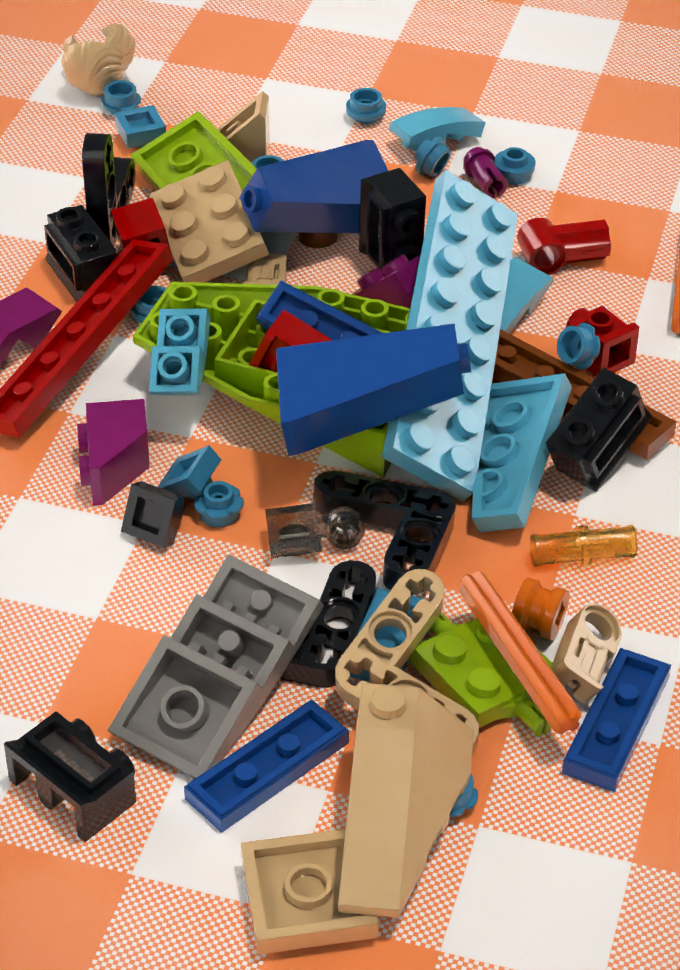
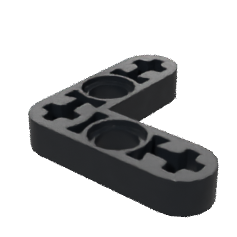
(107, 181)
(412, 512)
(306, 664)

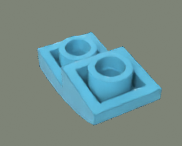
(436, 122)
(524, 291)
(180, 352)

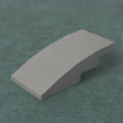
(216, 668)

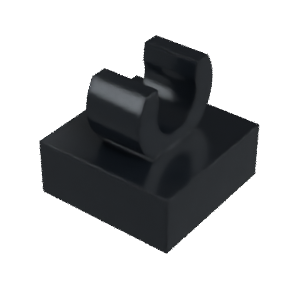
(153, 514)

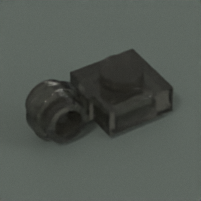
(299, 530)

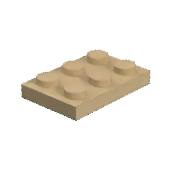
(208, 224)

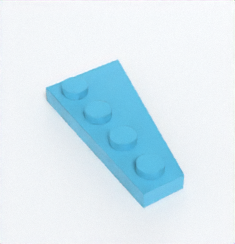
(515, 450)

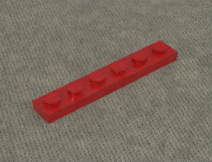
(79, 334)

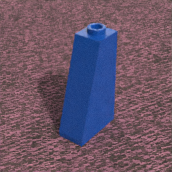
(312, 190)
(365, 382)

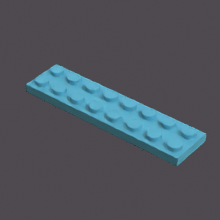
(462, 284)

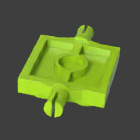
(474, 674)

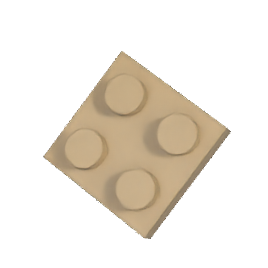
(296, 893)

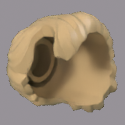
(96, 64)

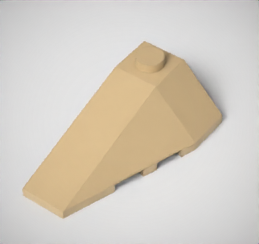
(404, 782)

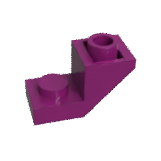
(25, 318)

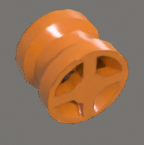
(541, 608)

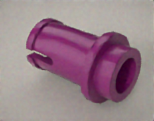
(481, 166)

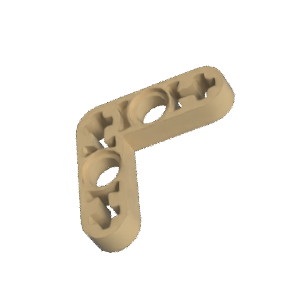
(386, 662)

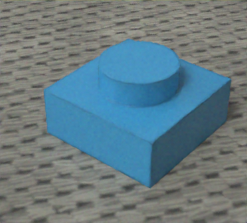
(139, 126)
(191, 472)

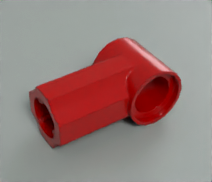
(552, 245)

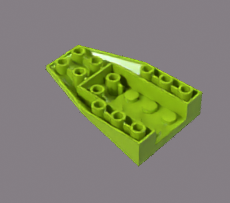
(237, 335)

